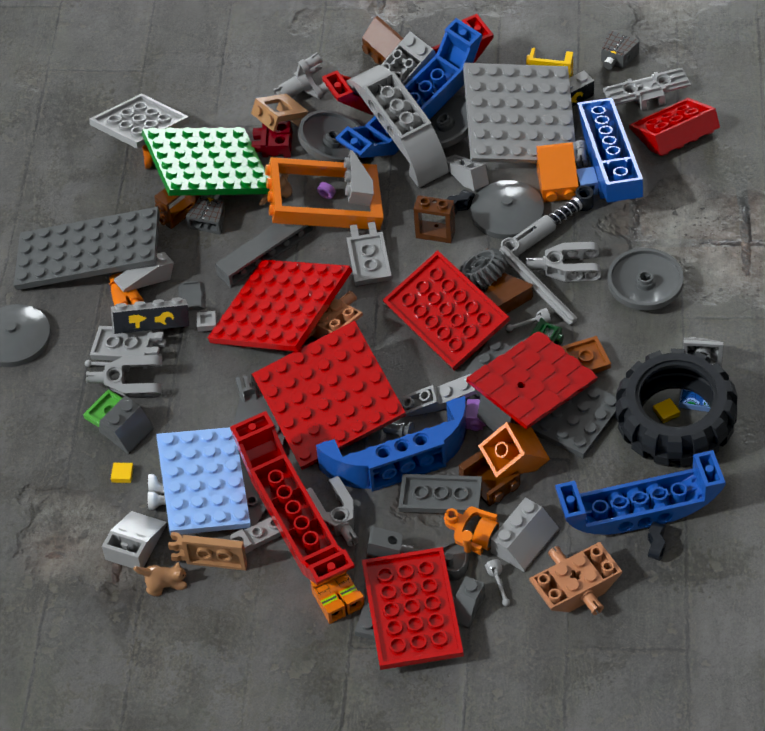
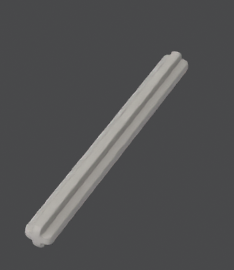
(539, 287)

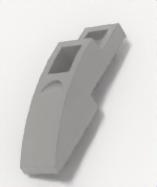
(435, 398)

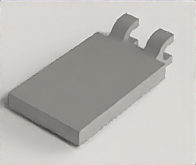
(368, 256)
(114, 346)

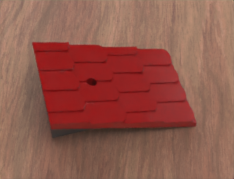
(528, 382)

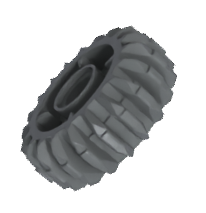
(484, 267)

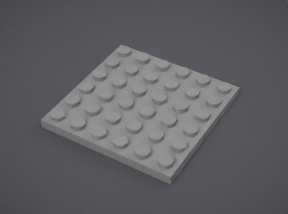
(516, 110)

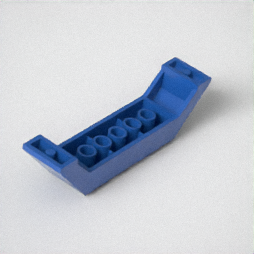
(429, 88)

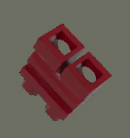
(274, 142)

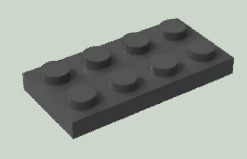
(439, 493)

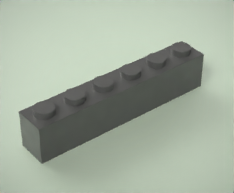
(264, 246)

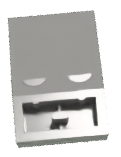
(409, 57)
(133, 540)

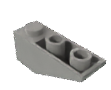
(359, 183)

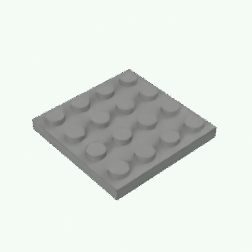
(134, 115)

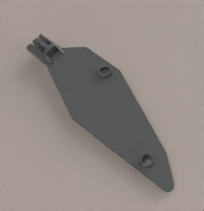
(249, 405)

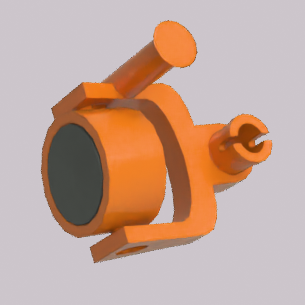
(484, 531)

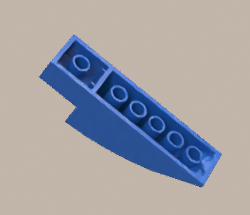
(610, 151)

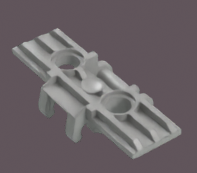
(647, 88)

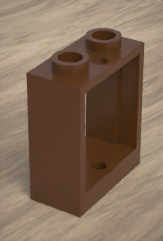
(176, 214)
(433, 230)

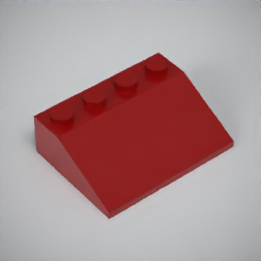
(676, 126)

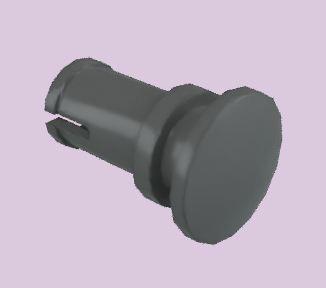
(400, 429)

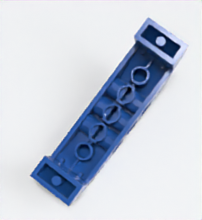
(643, 501)

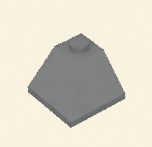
(708, 347)

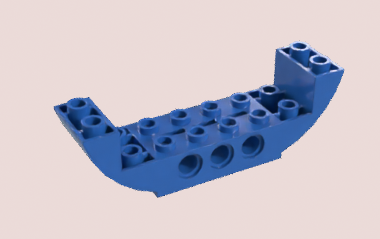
(410, 454)

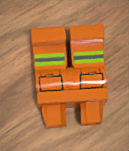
(337, 595)

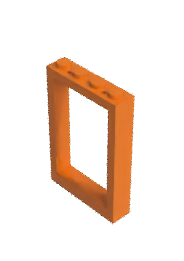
(319, 216)

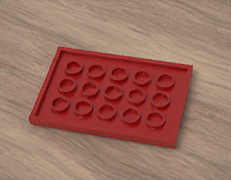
(446, 310)
(412, 608)

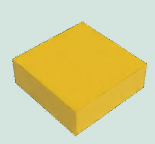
(666, 410)
(122, 472)

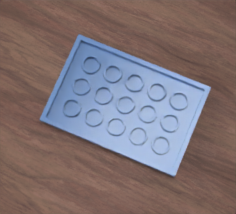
(202, 481)

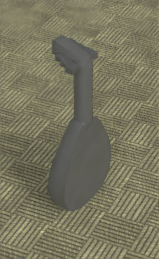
(456, 558)

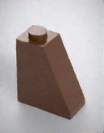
(509, 292)

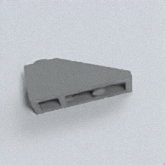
(468, 173)
(147, 275)

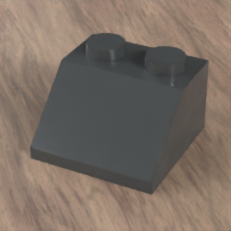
(125, 424)

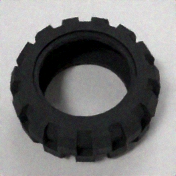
(676, 371)

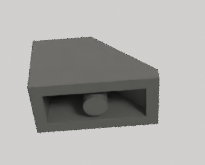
(468, 600)

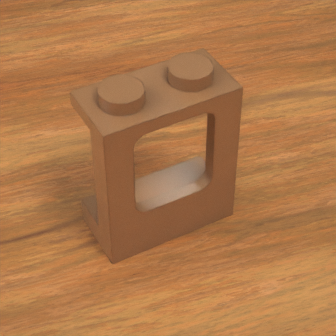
(287, 108)

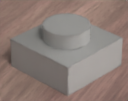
(206, 321)

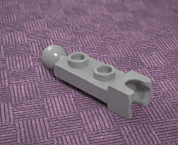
(257, 534)

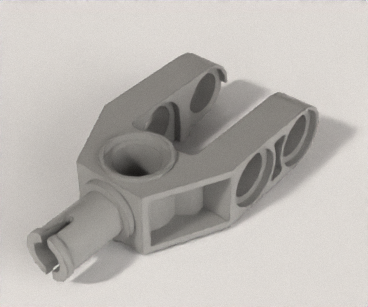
(554, 258)
(119, 386)
(340, 519)

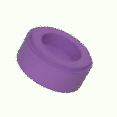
(326, 190)

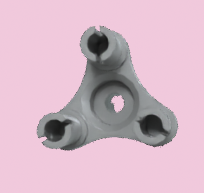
(303, 81)

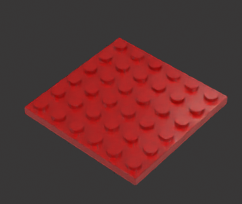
(280, 305)
(329, 393)

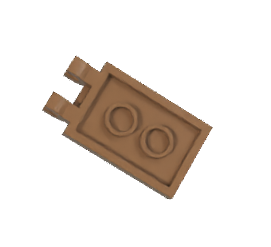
(208, 551)

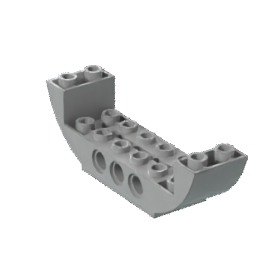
(403, 122)

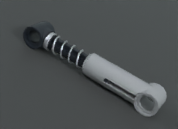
(544, 226)

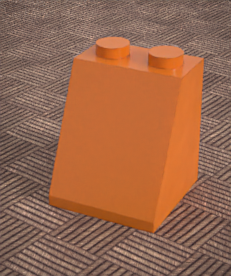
(556, 172)
(513, 450)

